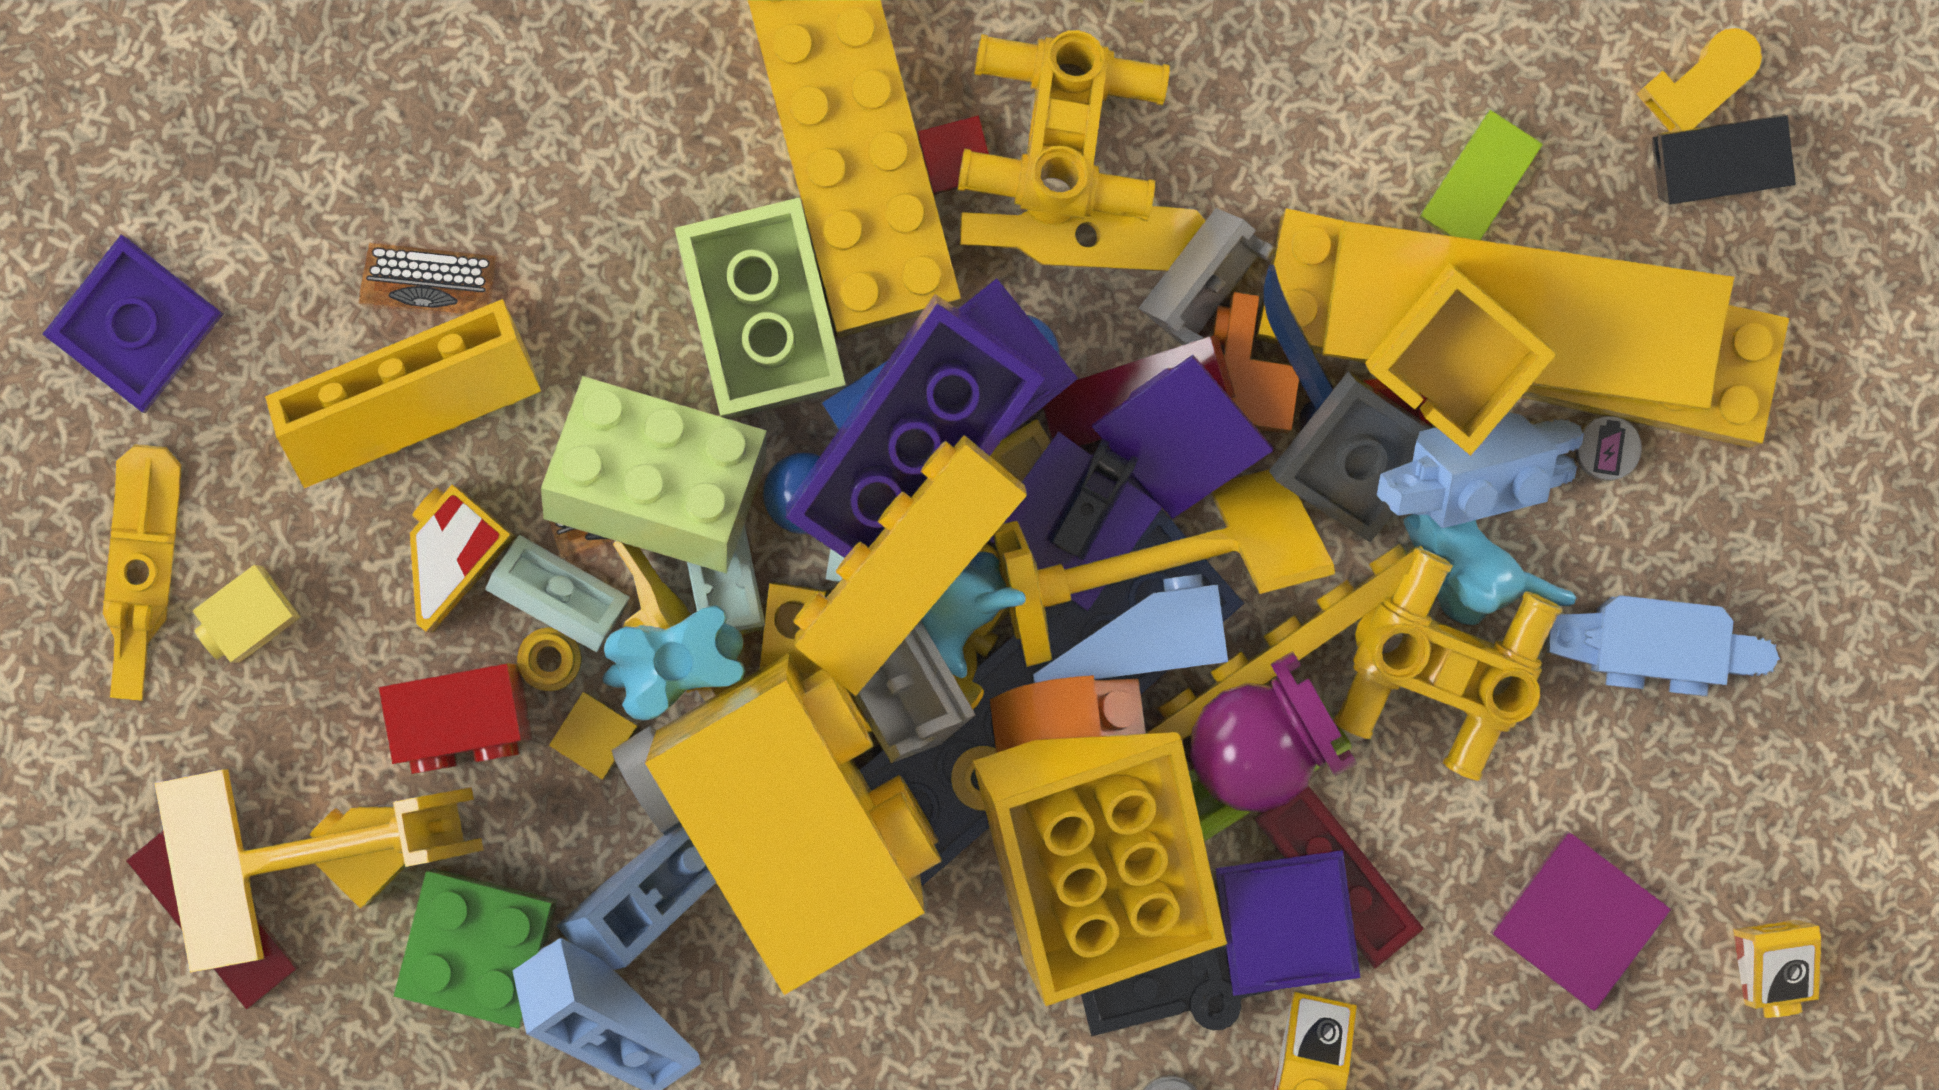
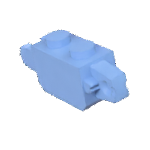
(1502, 475)
(1660, 641)

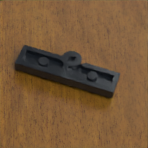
(1190, 984)

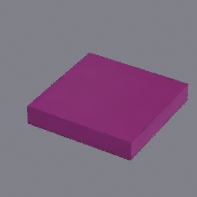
(1580, 921)

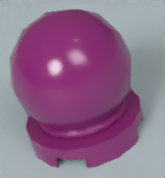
(1263, 741)

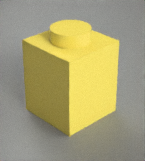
(244, 615)

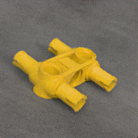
(1064, 127)
(1447, 664)

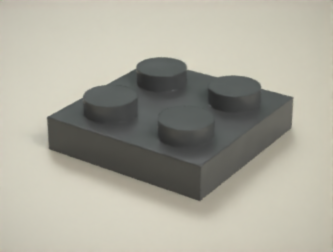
(1344, 451)

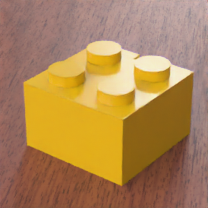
(1462, 357)

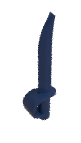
(1295, 346)

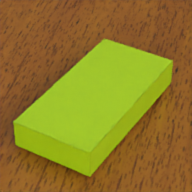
(1481, 179)

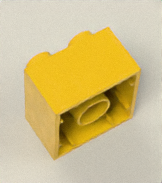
(791, 822)

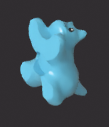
(1481, 574)
(967, 605)
(664, 663)

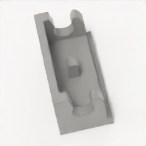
(1204, 275)
(913, 699)

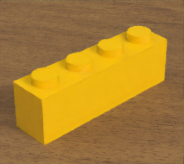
(402, 394)
(908, 565)

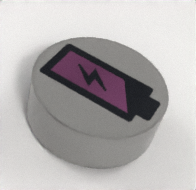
(1609, 448)

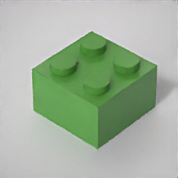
(469, 943)

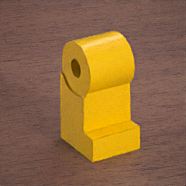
(1722, 69)

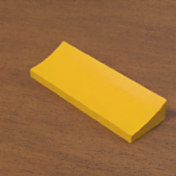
(1609, 321)

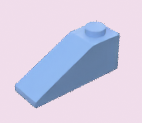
(1155, 635)
(639, 901)
(598, 1018)

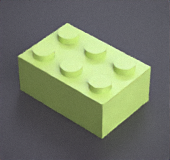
(760, 309)
(654, 474)

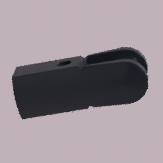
(1087, 510)

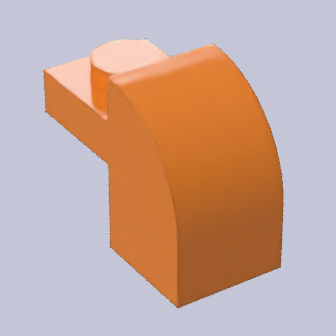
(1262, 389)
(1067, 710)

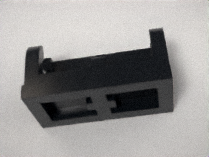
(1723, 160)

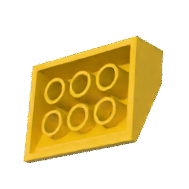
(1100, 858)

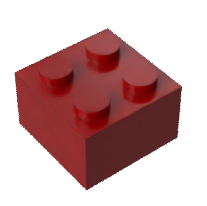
(456, 714)

